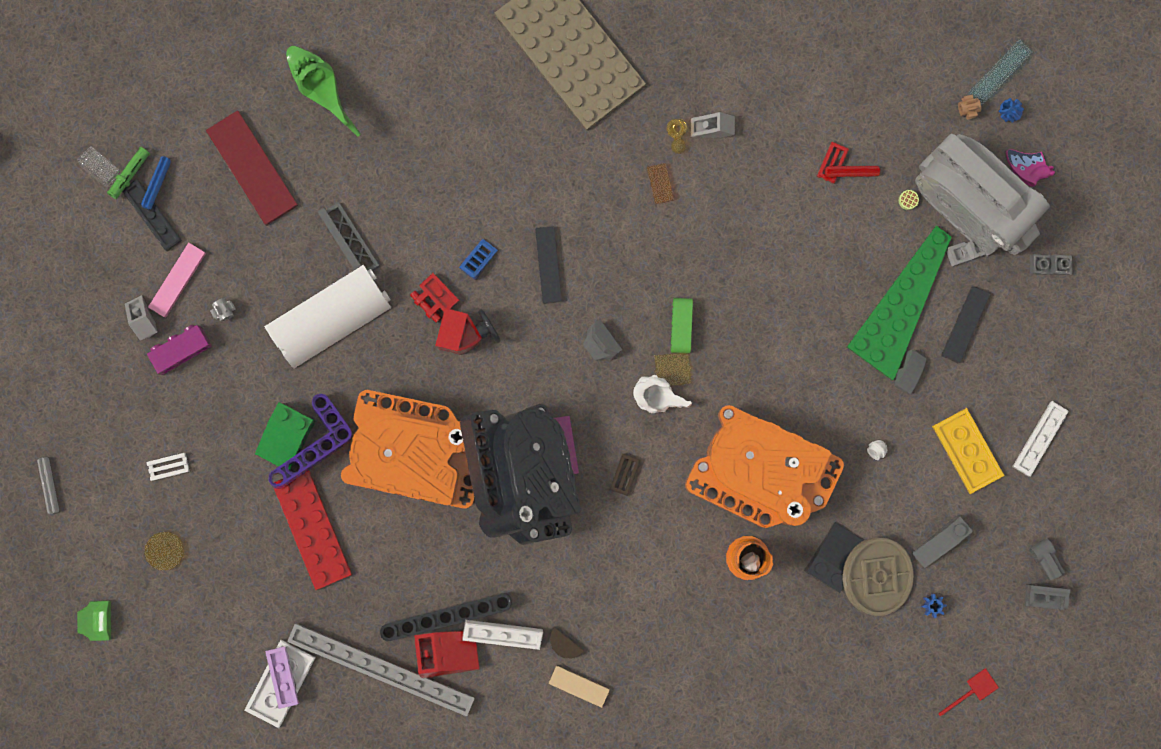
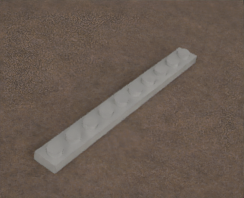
(381, 669)

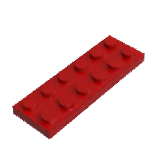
(313, 531)

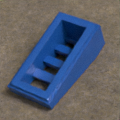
(468, 260)

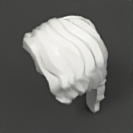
(656, 395)

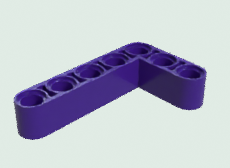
(316, 447)

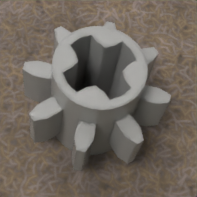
(222, 309)

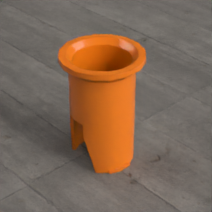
(733, 554)

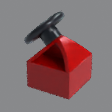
(460, 335)

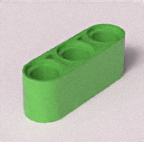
(681, 325)

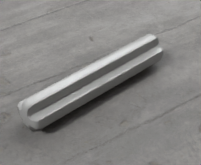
(48, 485)

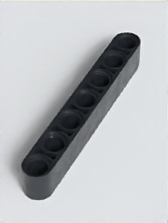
(437, 622)

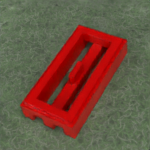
(820, 174)

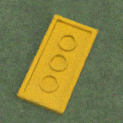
(968, 450)

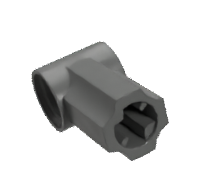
(1045, 555)

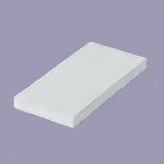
(263, 701)

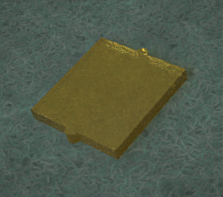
(673, 368)

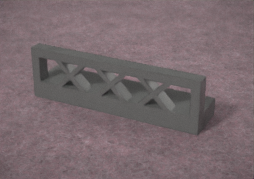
(324, 214)

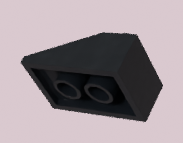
(831, 555)

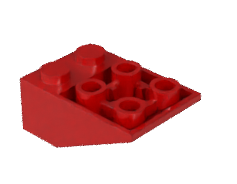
(445, 654)

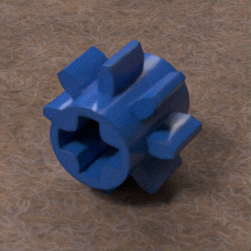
(1011, 110)
(936, 610)

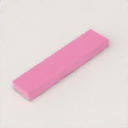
(177, 280)

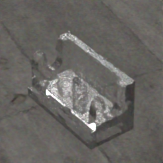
(98, 167)

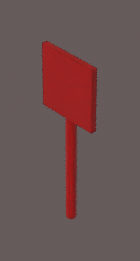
(981, 684)

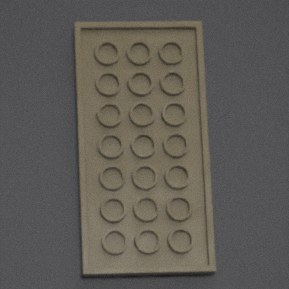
(572, 55)

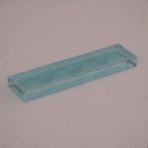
(1000, 72)

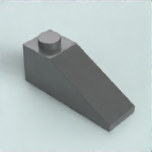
(942, 541)

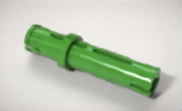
(127, 174)

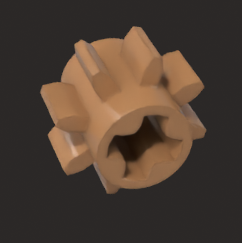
(969, 107)

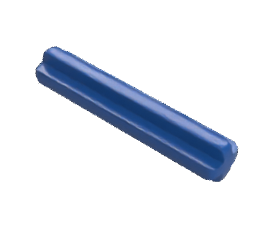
(156, 182)

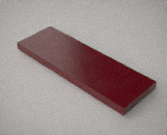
(251, 168)

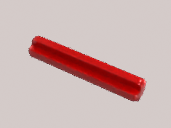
(852, 171)

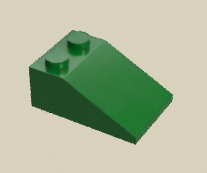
(284, 435)

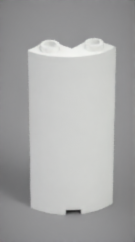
(328, 316)

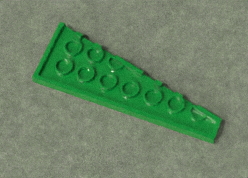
(891, 324)

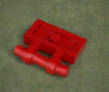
(438, 293)

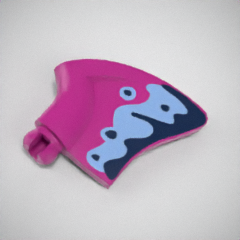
(1029, 166)

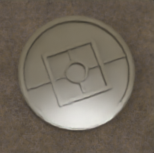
(878, 576)

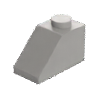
(713, 125)
(140, 318)

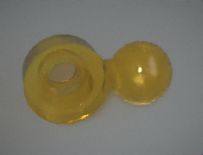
(678, 145)

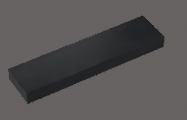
(153, 218)
(548, 265)
(965, 324)

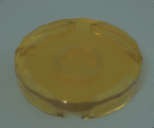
(164, 551)

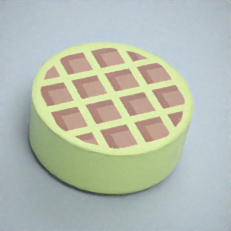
(908, 200)

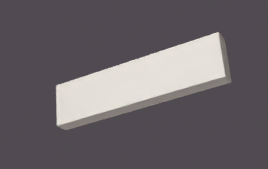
(1040, 438)
(502, 634)

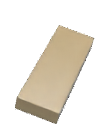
(579, 686)

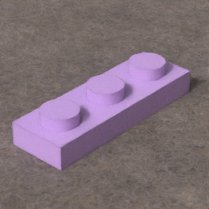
(282, 677)

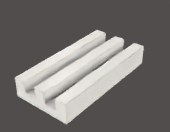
(152, 470)

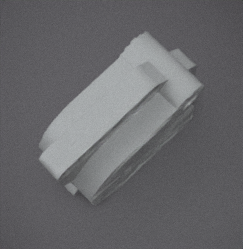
(981, 195)

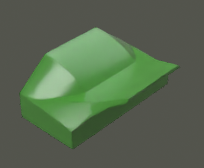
(95, 621)

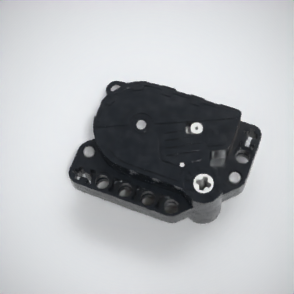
(520, 474)

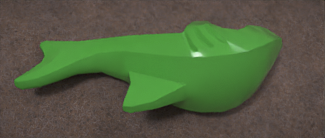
(317, 82)

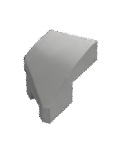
(969, 251)

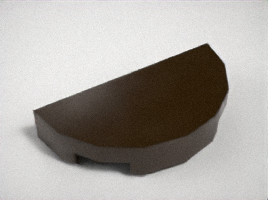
(563, 645)

